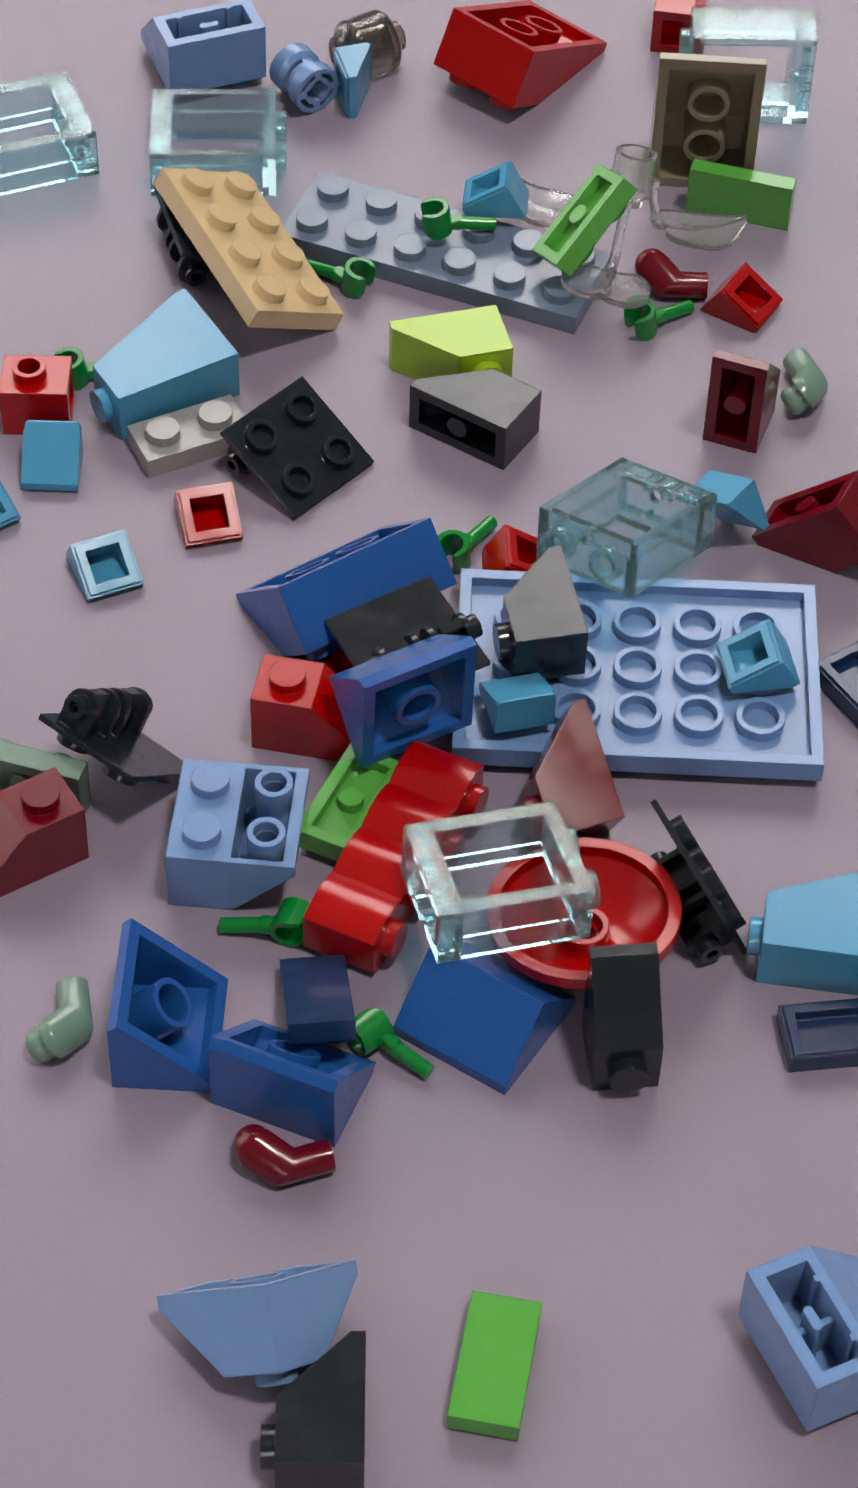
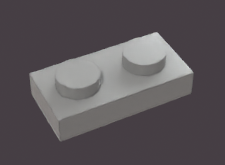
(183, 436)

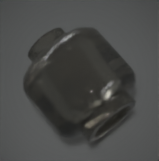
(382, 33)

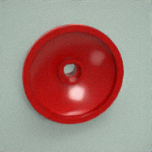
(635, 907)

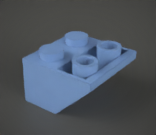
(208, 46)
(233, 832)
(807, 1329)

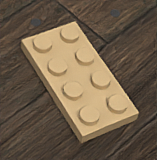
(248, 249)

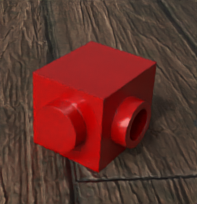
(35, 390)

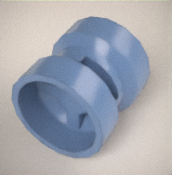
(304, 77)

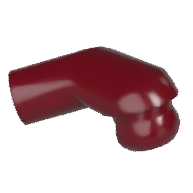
(667, 279)
(278, 1161)

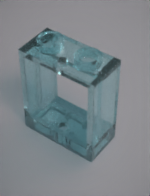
(763, 27)
(219, 115)
(50, 157)
(674, 527)
(506, 920)

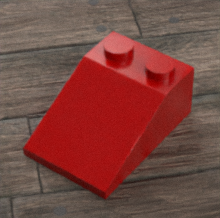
(514, 51)

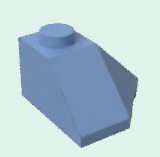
(265, 1320)

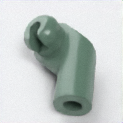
(808, 382)
(67, 1026)

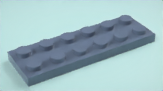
(475, 267)

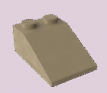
(705, 112)

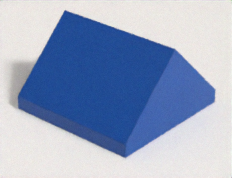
(407, 696)
(162, 1014)
(481, 1016)
(285, 1085)

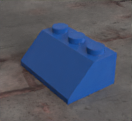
(297, 601)

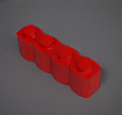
(365, 899)

